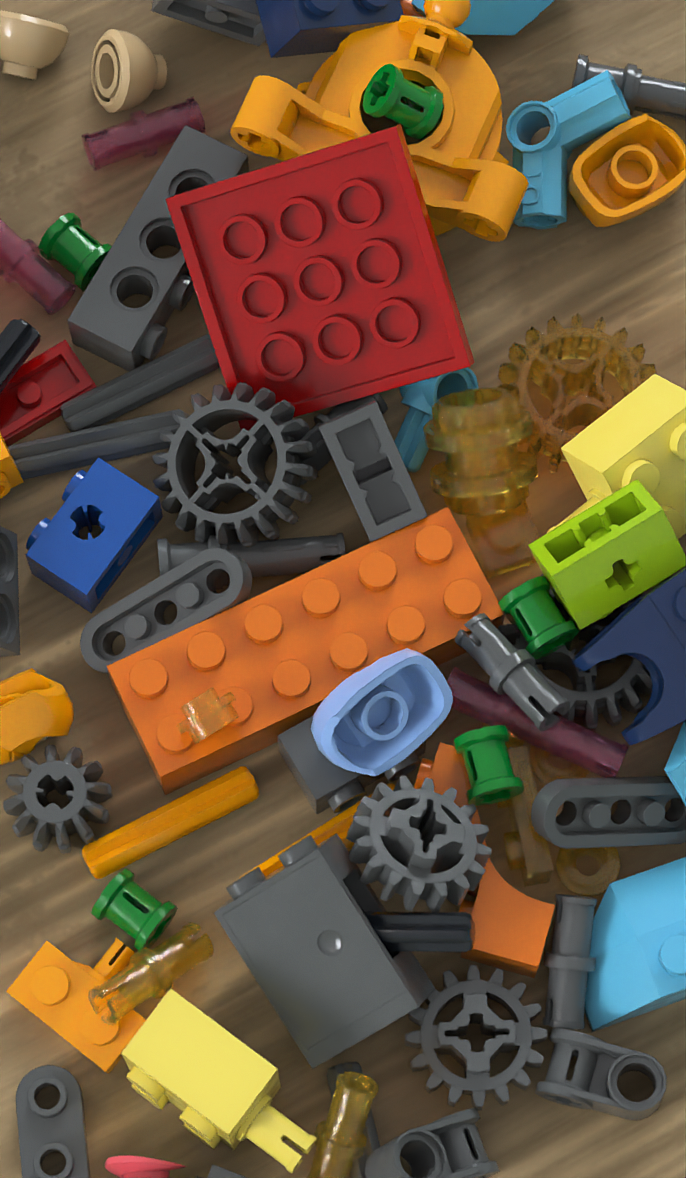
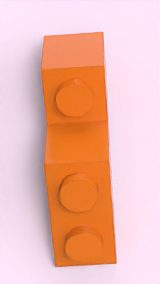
(507, 922)

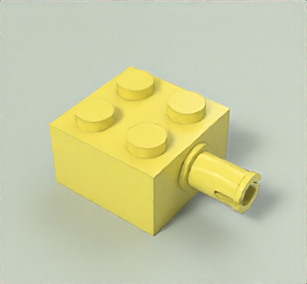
(632, 441)
(212, 1080)

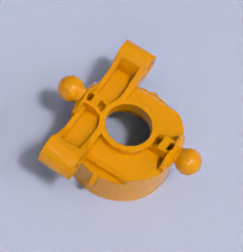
(457, 166)

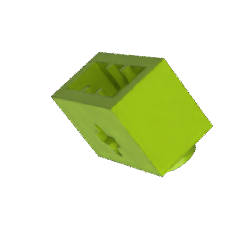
(609, 554)

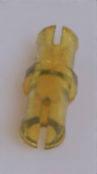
(150, 973)
(341, 1134)

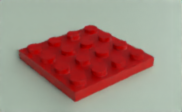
(322, 275)

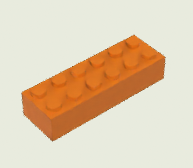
(300, 643)

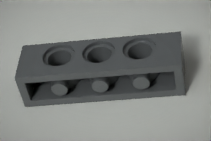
(132, 334)

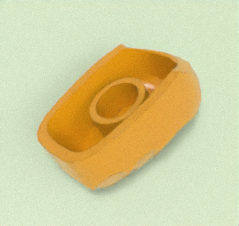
(628, 171)
(30, 713)

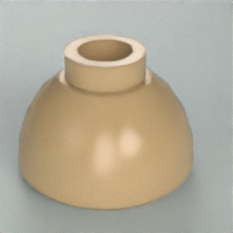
(29, 43)
(125, 71)

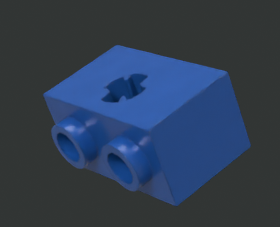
(90, 567)

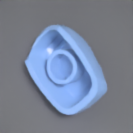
(382, 713)

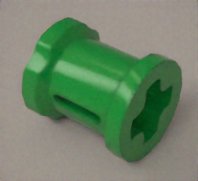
(391, 79)
(73, 249)
(538, 617)
(488, 765)
(134, 910)

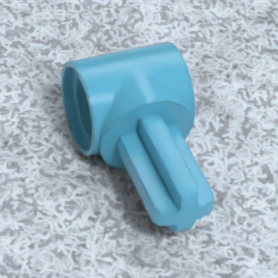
(420, 398)

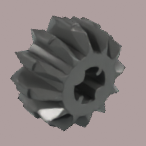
(65, 778)

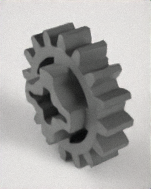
(418, 844)
(505, 1033)

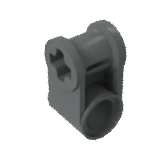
(597, 1075)
(436, 1150)

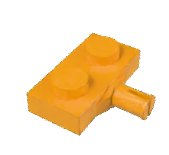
(58, 995)

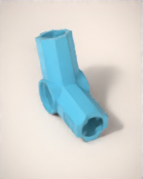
(573, 121)

